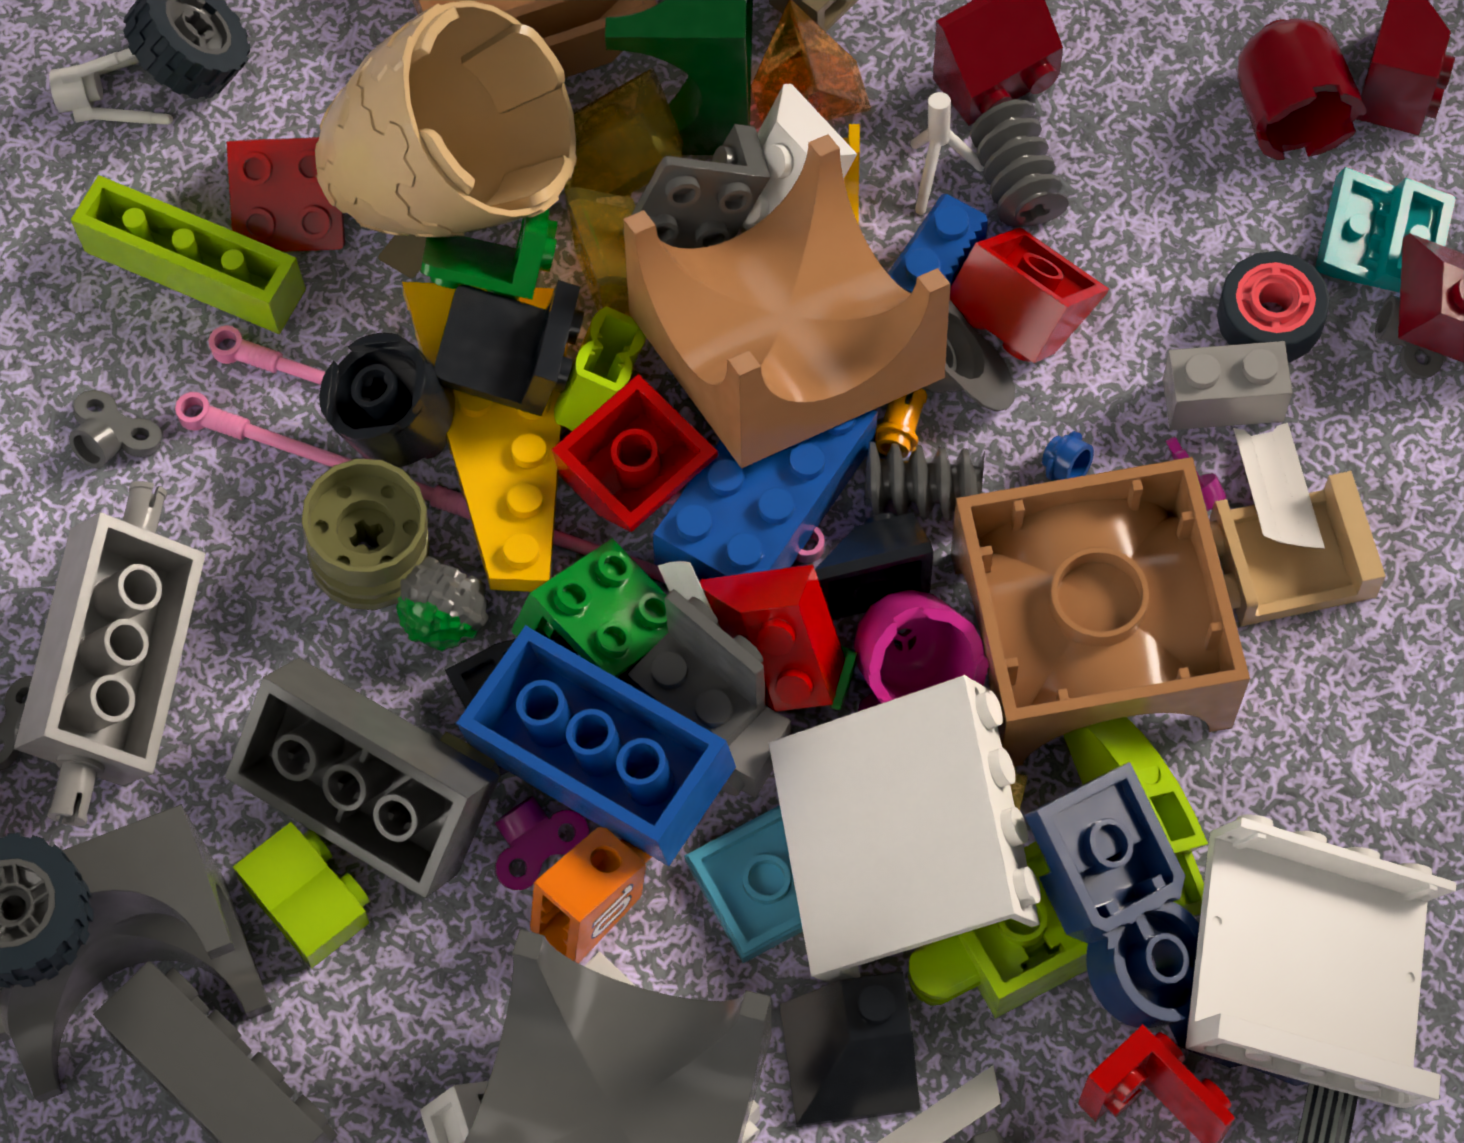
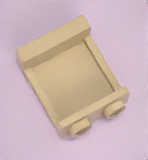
(1285, 580)

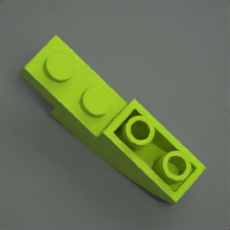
(1119, 741)

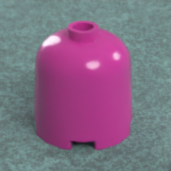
(931, 651)

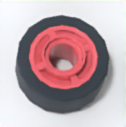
(1280, 280)

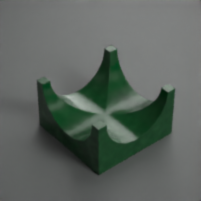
(710, 45)

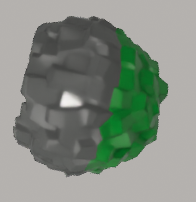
(441, 605)

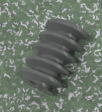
(1018, 165)
(920, 480)

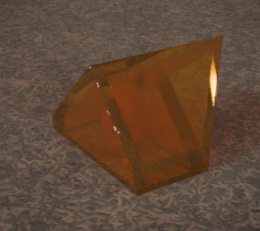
(813, 64)

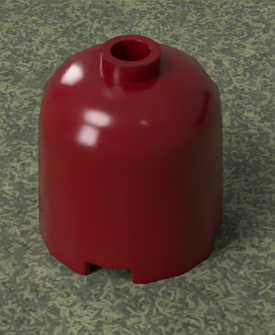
(1298, 88)

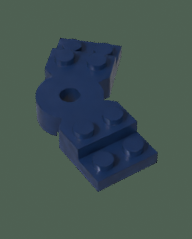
(1116, 892)

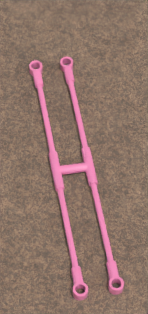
(439, 497)

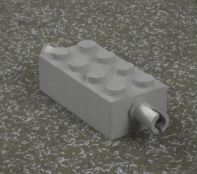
(110, 652)

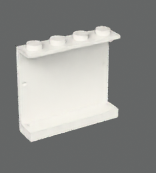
(902, 827)
(1312, 961)

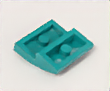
(1368, 227)

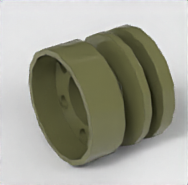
(361, 504)

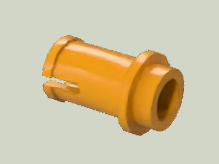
(900, 424)

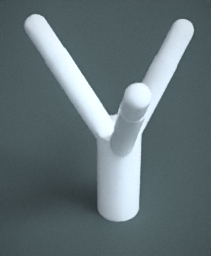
(938, 135)

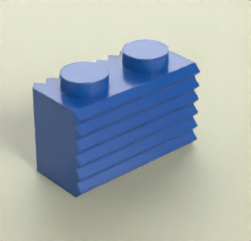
(940, 242)

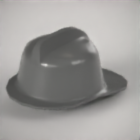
(974, 366)

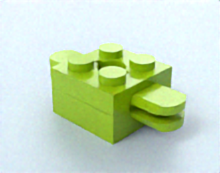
(1003, 960)

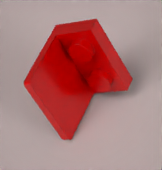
(279, 196)
(1159, 1066)

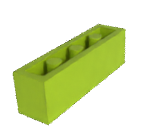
(189, 254)

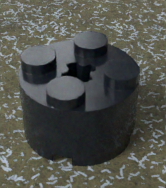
(387, 401)

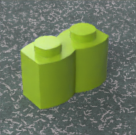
(600, 366)
(303, 894)

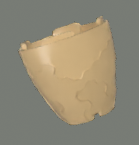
(449, 127)

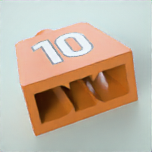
(587, 892)

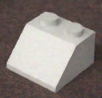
(784, 144)

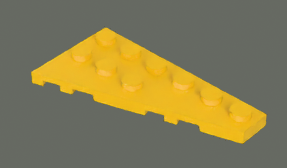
(499, 460)

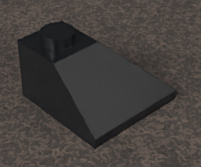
(876, 560)
(851, 1050)

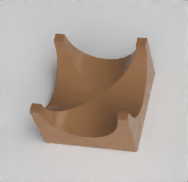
(786, 319)
(1100, 602)

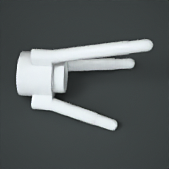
(80, 85)

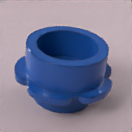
(1067, 457)

